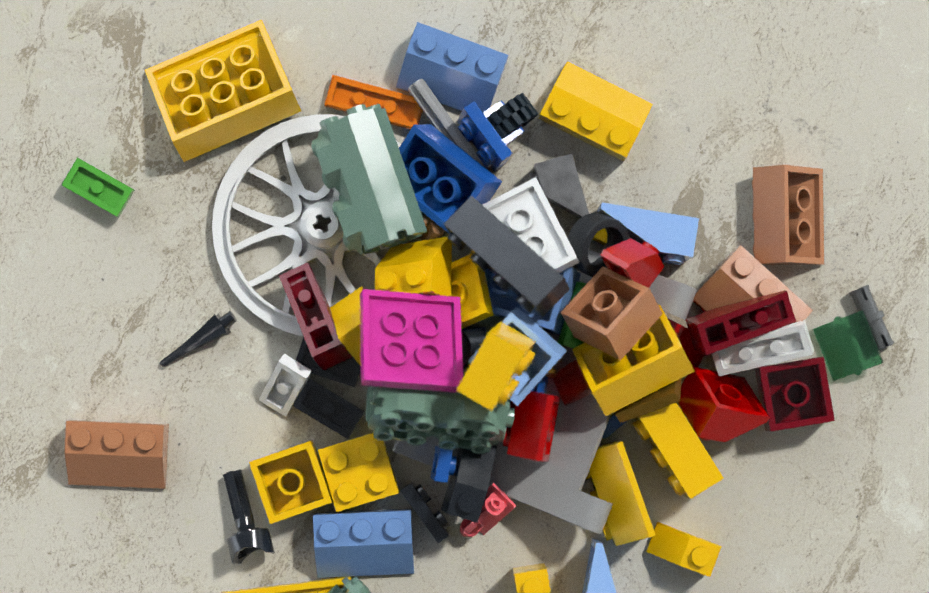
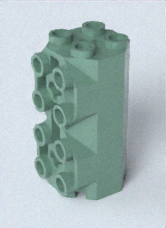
(368, 171)
(448, 416)

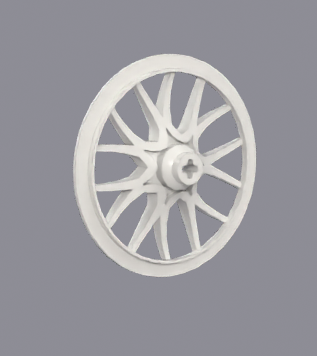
(298, 226)

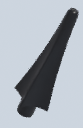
(213, 329)

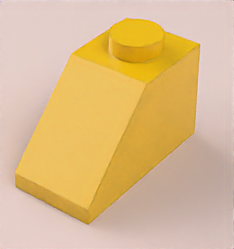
(684, 549)

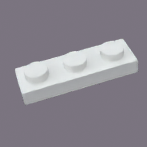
(767, 349)

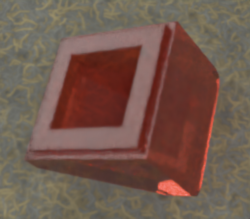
(571, 383)

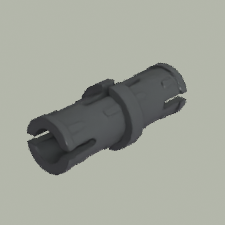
(864, 301)

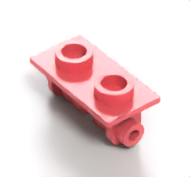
(494, 509)

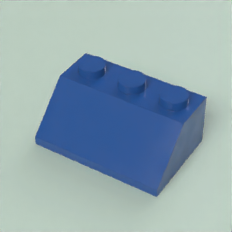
(443, 173)

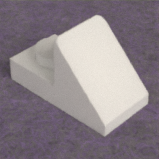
(285, 385)

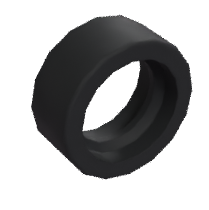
(584, 231)

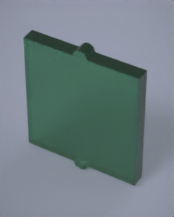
(848, 345)

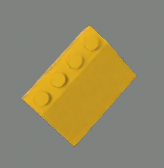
(222, 91)

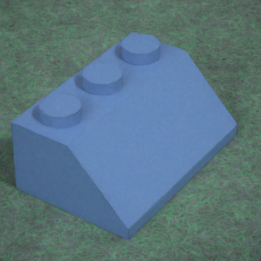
(452, 68)
(363, 543)

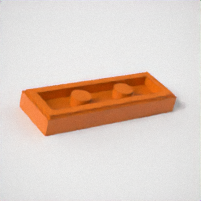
(347, 93)

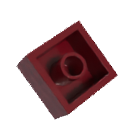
(795, 394)

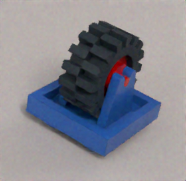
(496, 128)

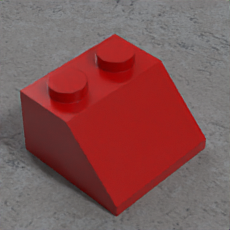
(720, 405)
(533, 427)

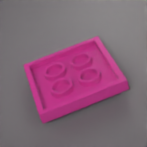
(410, 340)

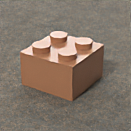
(611, 313)

